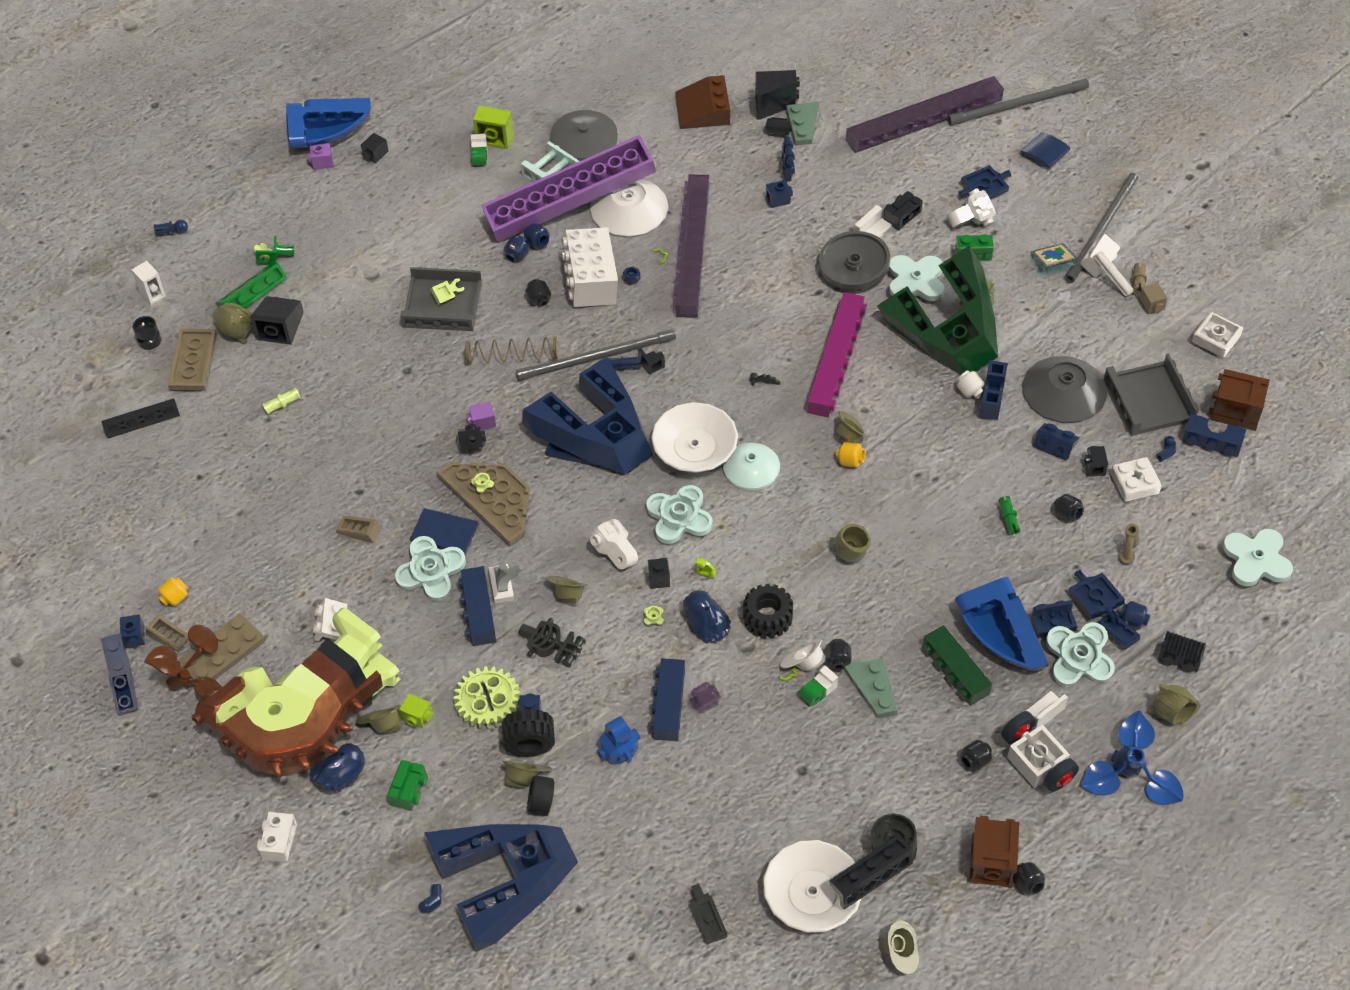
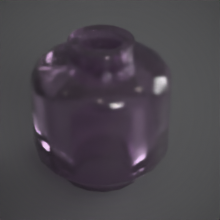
(705, 696)

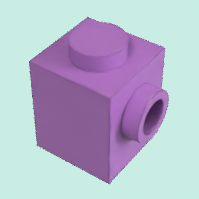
(321, 156)
(482, 416)

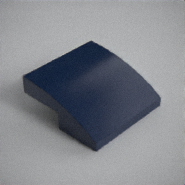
(1045, 150)

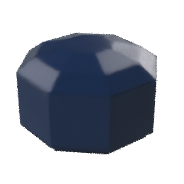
(631, 275)

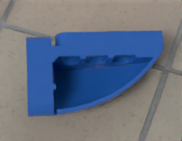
(324, 120)
(1002, 624)

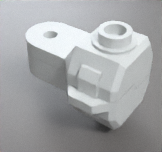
(977, 209)
(611, 539)

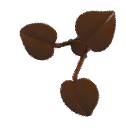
(166, 662)

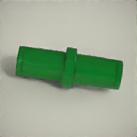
(1009, 515)

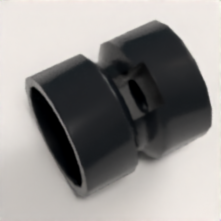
(146, 332)

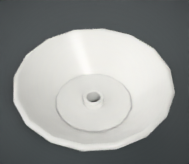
(631, 209)
(693, 425)
(796, 872)

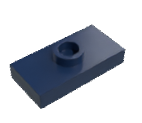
(1120, 631)

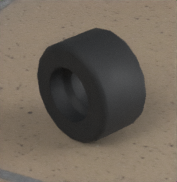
(540, 795)

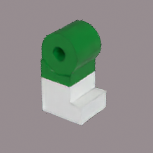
(479, 149)
(819, 686)

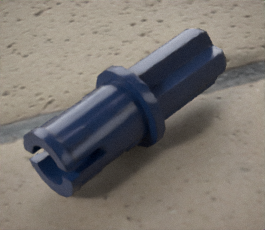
(628, 362)

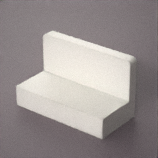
(873, 223)
(1047, 708)

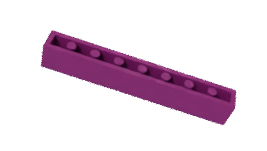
(836, 355)

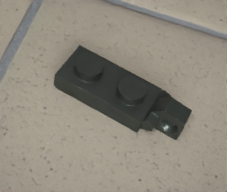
(707, 915)

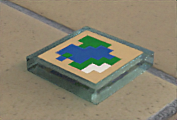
(1054, 257)

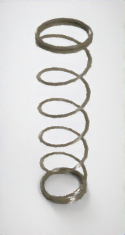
(468, 350)

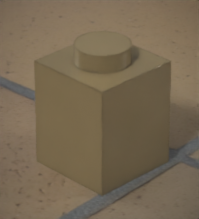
(1153, 298)

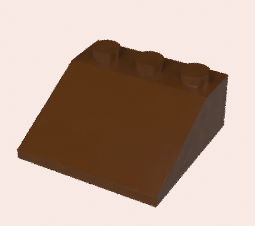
(704, 103)

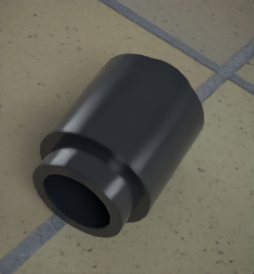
(778, 126)

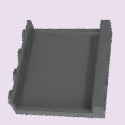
(455, 314)
(1151, 396)

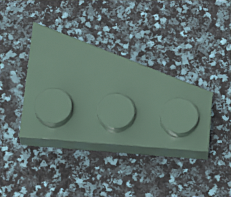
(802, 121)

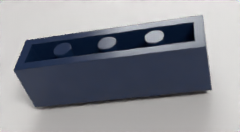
(478, 606)
(669, 699)

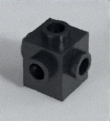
(466, 443)

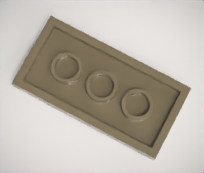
(192, 359)
(235, 642)

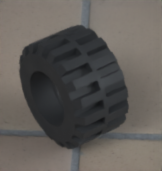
(768, 597)
(528, 732)

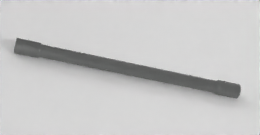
(963, 116)
(1128, 185)
(531, 371)

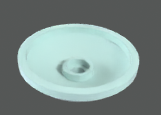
(755, 472)

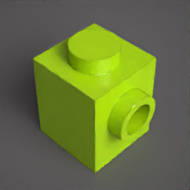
(416, 711)

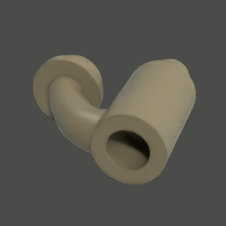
(1132, 540)

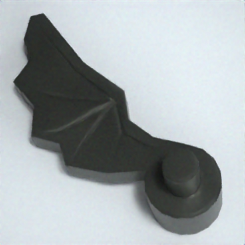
(763, 378)

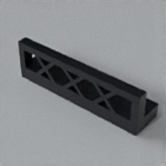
(140, 418)
(871, 870)

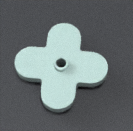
(918, 276)
(679, 514)
(1257, 557)
(430, 568)
(1089, 644)

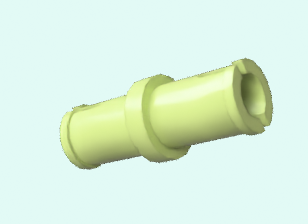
(281, 400)

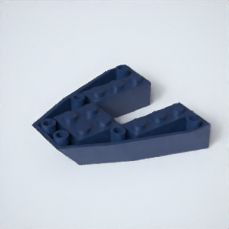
(610, 441)
(536, 856)

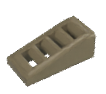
(369, 533)
(151, 631)

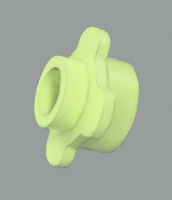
(480, 478)
(653, 610)

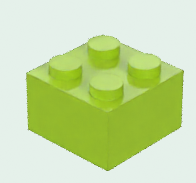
(496, 125)

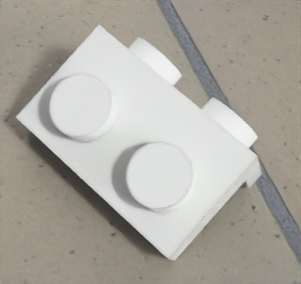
(324, 625)

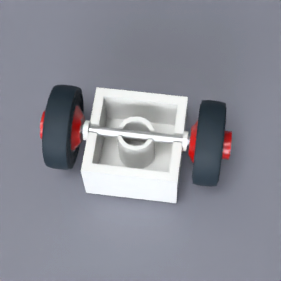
(1038, 753)

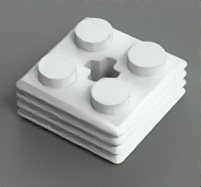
(1217, 334)
(1136, 479)

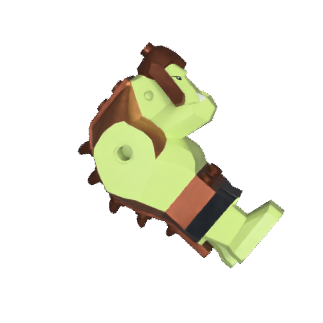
(299, 718)

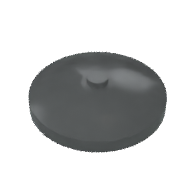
(584, 133)
(854, 260)

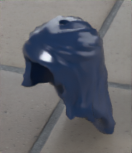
(708, 623)
(339, 768)

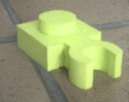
(444, 291)

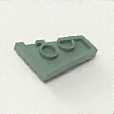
(874, 685)

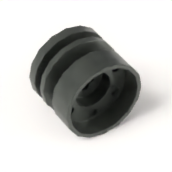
(892, 825)

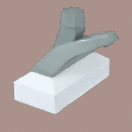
(501, 581)

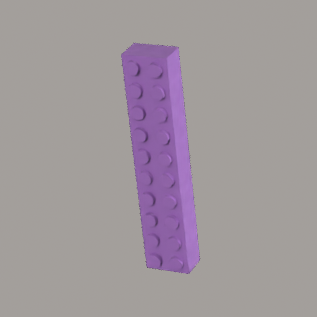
(569, 188)

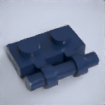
(788, 159)

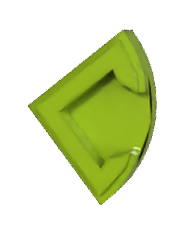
(705, 568)

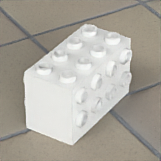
(589, 267)

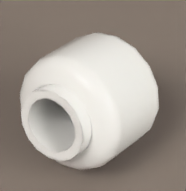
(970, 384)

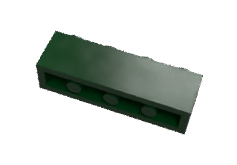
(956, 665)

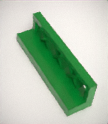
(255, 286)

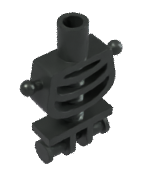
(539, 642)

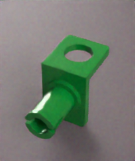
(279, 250)

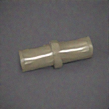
(1139, 277)

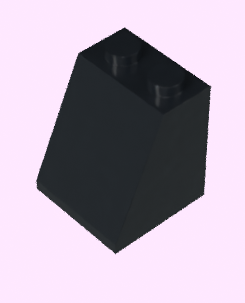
(775, 91)
(277, 319)

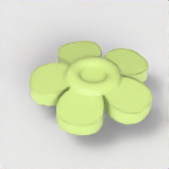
(262, 246)

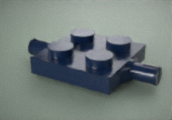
(987, 180)
(1096, 595)

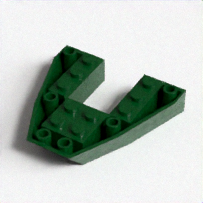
(961, 341)

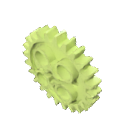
(468, 702)

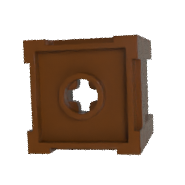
(1239, 399)
(994, 852)

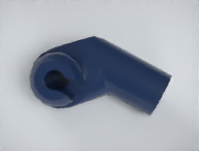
(1169, 449)
(433, 901)

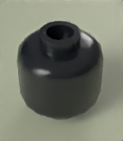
(538, 292)
(1068, 507)
(838, 654)
(976, 755)
(1029, 878)

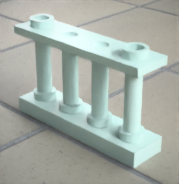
(533, 172)

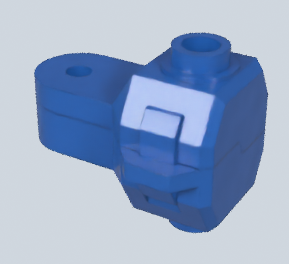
(618, 742)

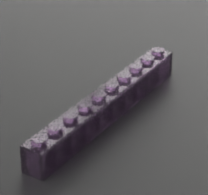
(923, 114)
(692, 246)

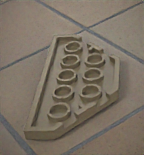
(502, 506)

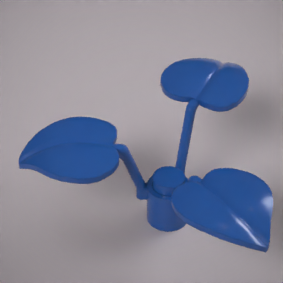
(1134, 733)

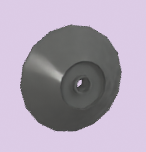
(1064, 389)

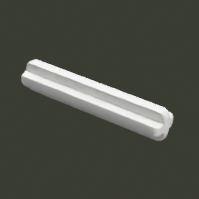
(1113, 273)

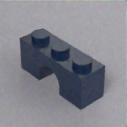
(993, 390)
(1199, 434)

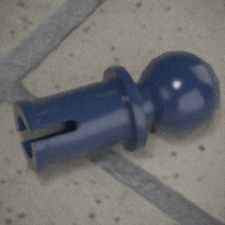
(180, 226)

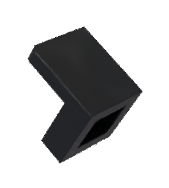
(652, 361)

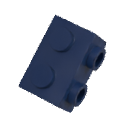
(1055, 440)
(1053, 615)

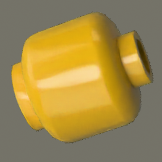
(851, 454)
(172, 591)

